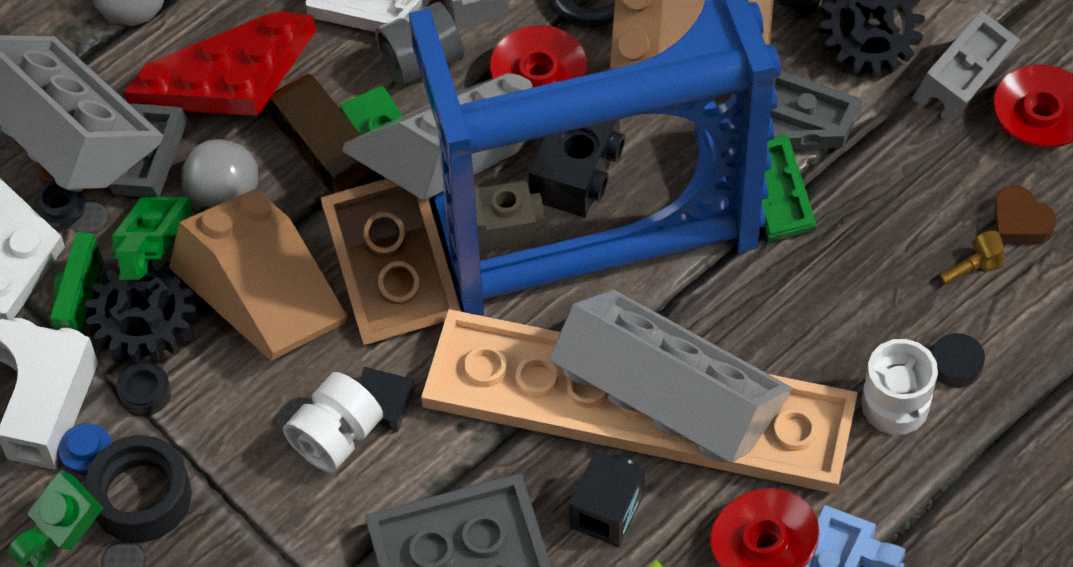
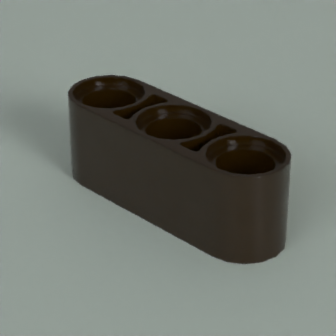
(318, 133)

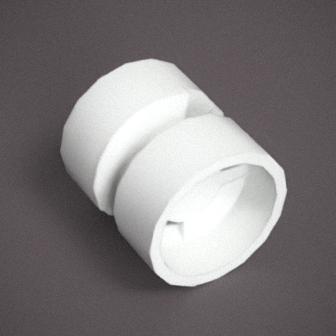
(899, 386)
(338, 416)

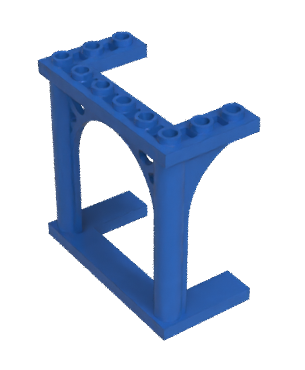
(722, 201)

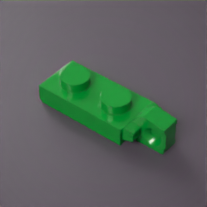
(148, 233)

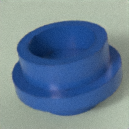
(81, 446)

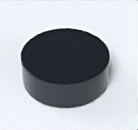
(958, 360)
(143, 389)

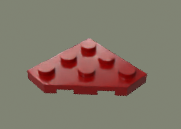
(227, 71)

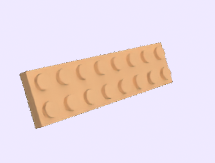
(505, 377)

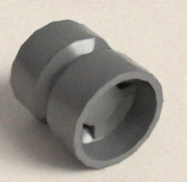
(397, 50)

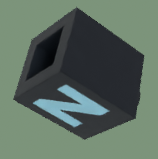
(607, 497)

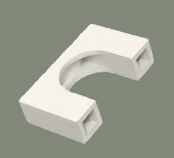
(49, 389)

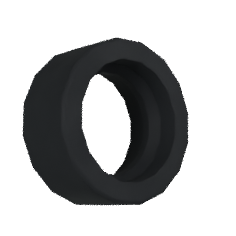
(131, 453)

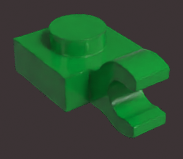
(61, 520)

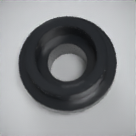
(51, 196)

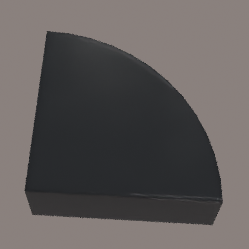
(391, 393)

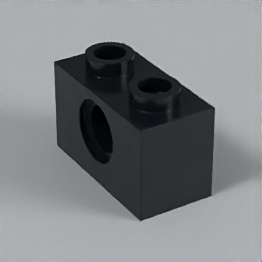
(572, 182)

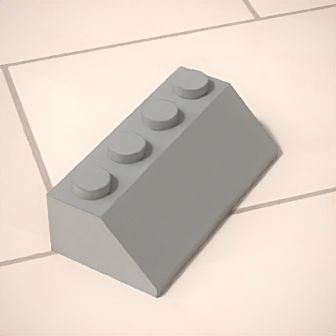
(68, 114)
(409, 146)
(668, 375)

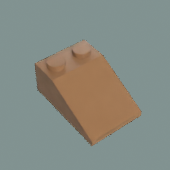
(653, 26)
(389, 259)
(256, 274)

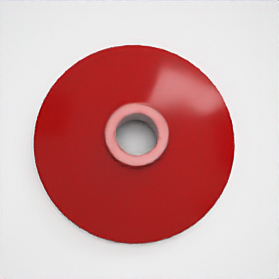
(539, 51)
(1035, 91)
(765, 518)

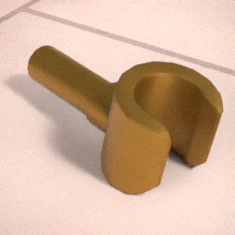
(988, 256)

